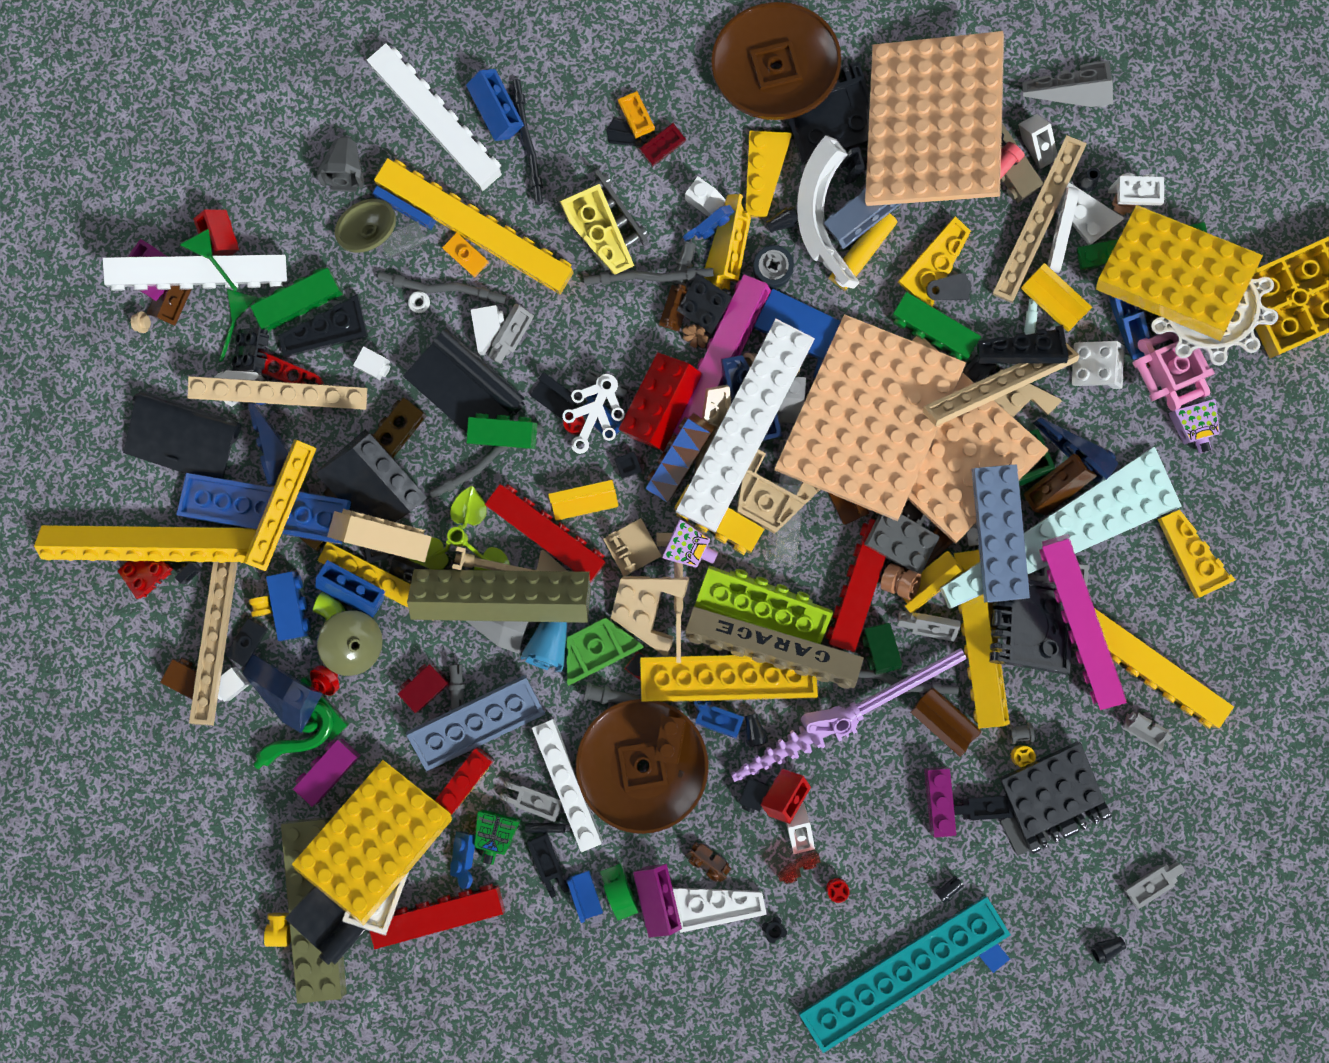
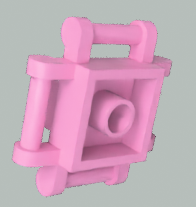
(1171, 371)

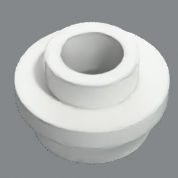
(414, 297)

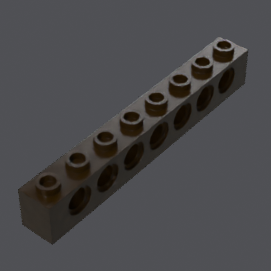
(400, 436)

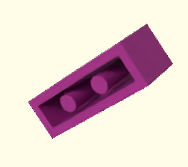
(326, 771)
(940, 802)
(657, 900)

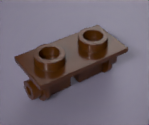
(671, 317)
(700, 859)

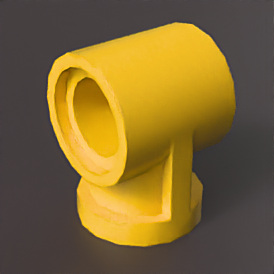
(277, 931)

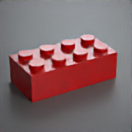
(660, 401)

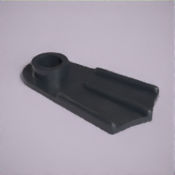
(621, 134)
(950, 288)

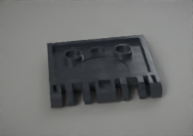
(840, 116)
(1034, 631)
(1052, 794)

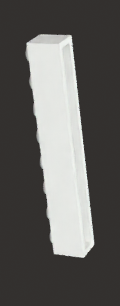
(434, 117)
(193, 270)

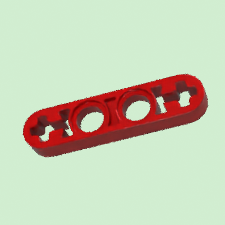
(285, 368)

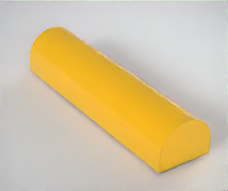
(866, 246)

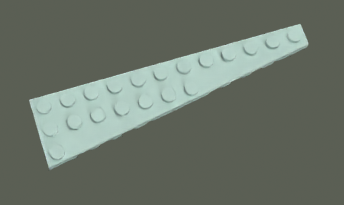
(1109, 508)

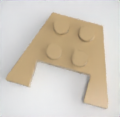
(1017, 399)
(767, 502)
(638, 605)

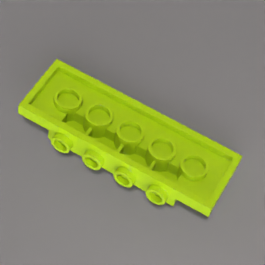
(762, 604)

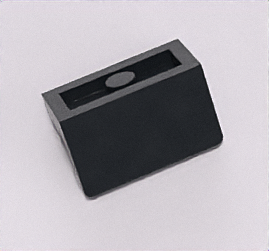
(553, 395)

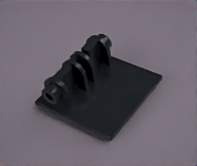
(705, 303)
(247, 350)

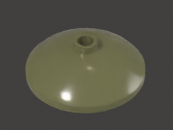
(365, 225)
(336, 639)

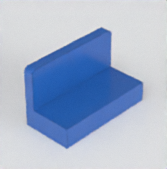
(584, 895)

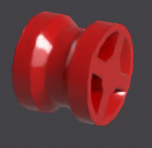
(570, 426)
(840, 893)

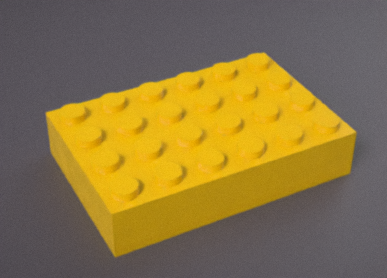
(1178, 272)
(1298, 298)
(372, 842)

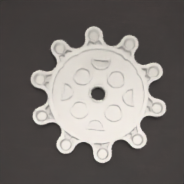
(1239, 331)

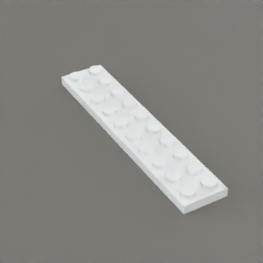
(745, 425)

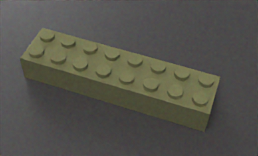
(499, 595)
(313, 977)

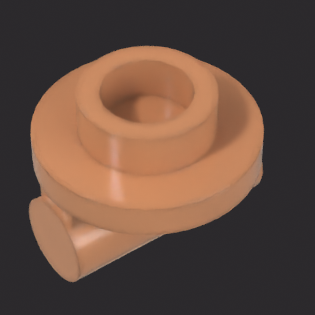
(1121, 208)

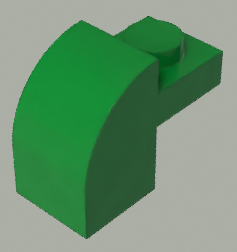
(618, 892)

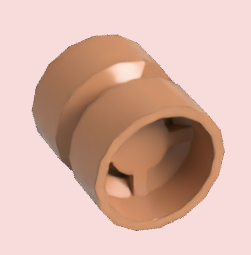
(899, 581)

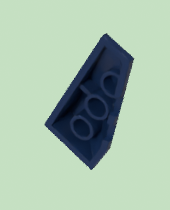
(734, 373)
(270, 443)
(1094, 457)
(286, 695)

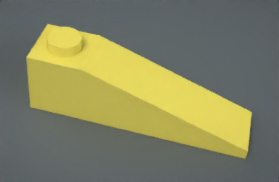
(595, 223)

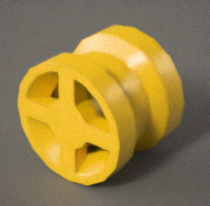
(260, 606)
(1025, 758)

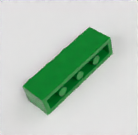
(296, 299)
(935, 327)

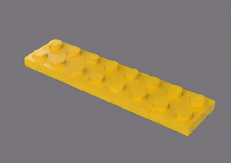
(720, 679)

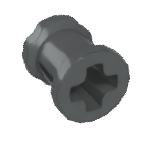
(1021, 733)

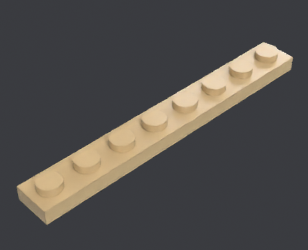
(1039, 219)
(992, 388)
(277, 392)
(213, 643)

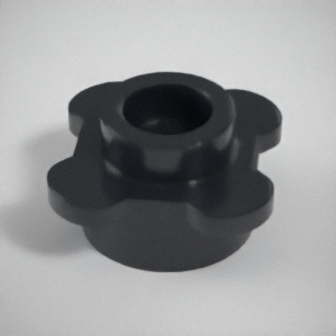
(780, 931)

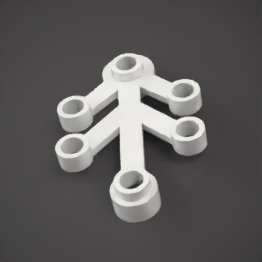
(595, 410)

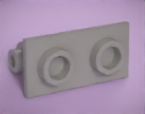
(1139, 726)

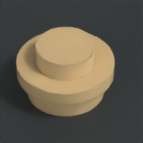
(140, 322)

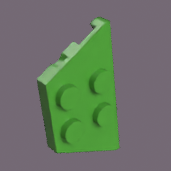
(597, 648)

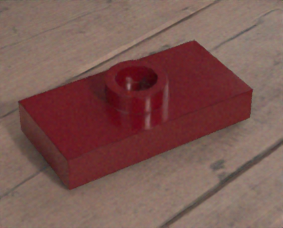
(662, 144)

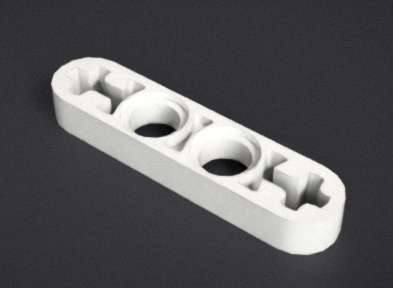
(1063, 229)

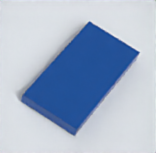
(800, 317)

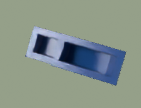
(1131, 325)

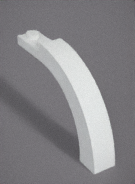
(810, 209)

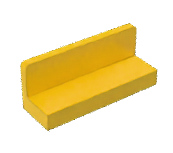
(1056, 297)
(583, 500)
(933, 578)

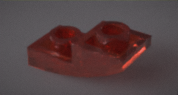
(791, 872)

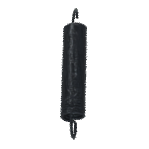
(545, 828)

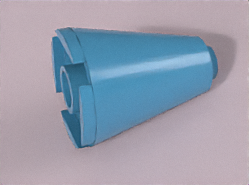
(547, 646)

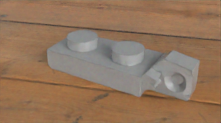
(510, 333)
(929, 625)
(1153, 884)

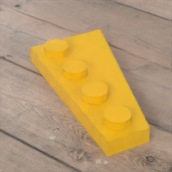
(765, 163)
(936, 260)
(1196, 561)

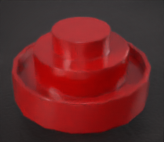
(324, 680)

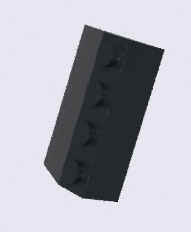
(371, 480)

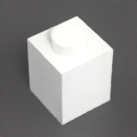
(372, 363)
(231, 684)

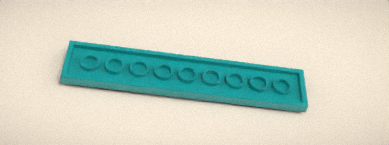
(904, 974)

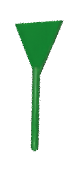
(201, 245)
(238, 304)

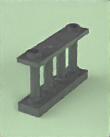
(640, 232)

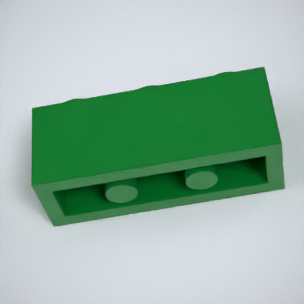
(502, 431)

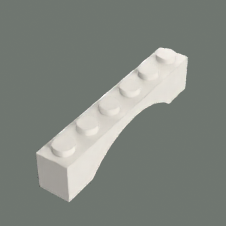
(567, 786)

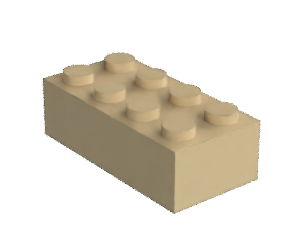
(379, 534)

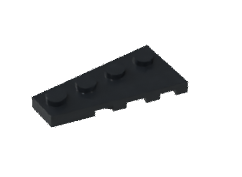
(336, 326)
(1031, 348)

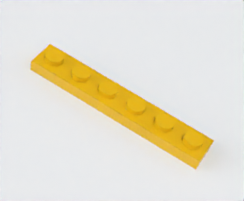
(279, 505)
(393, 586)

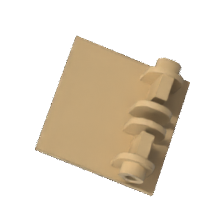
(632, 547)

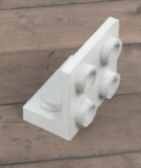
(1138, 189)
(1099, 364)

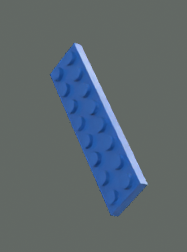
(245, 503)

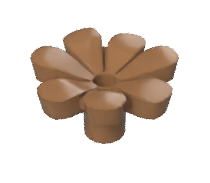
(695, 335)

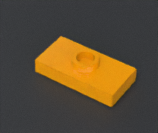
(636, 114)
(465, 255)

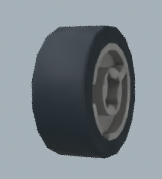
(778, 256)

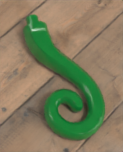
(277, 748)

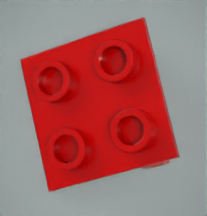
(143, 576)

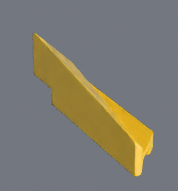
(729, 245)

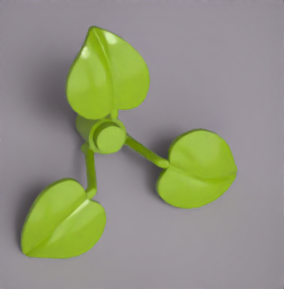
(465, 509)

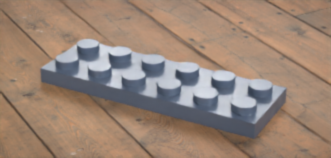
(1000, 533)
(475, 723)

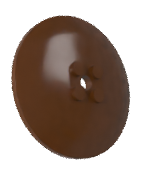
(772, 35)
(610, 773)

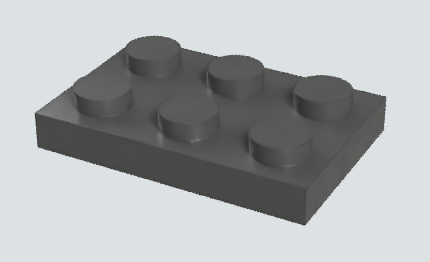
(902, 542)

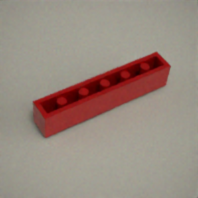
(544, 532)
(856, 595)
(441, 915)

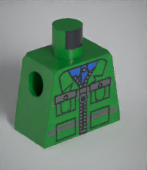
(494, 834)

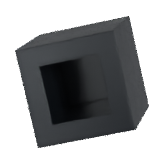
(753, 795)

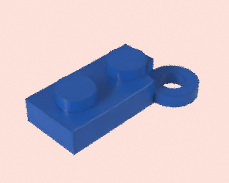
(705, 229)

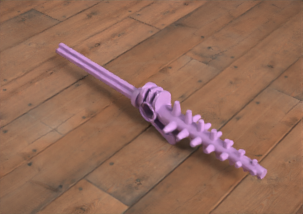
(840, 720)

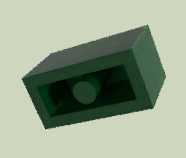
(881, 648)

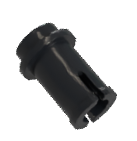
(949, 889)

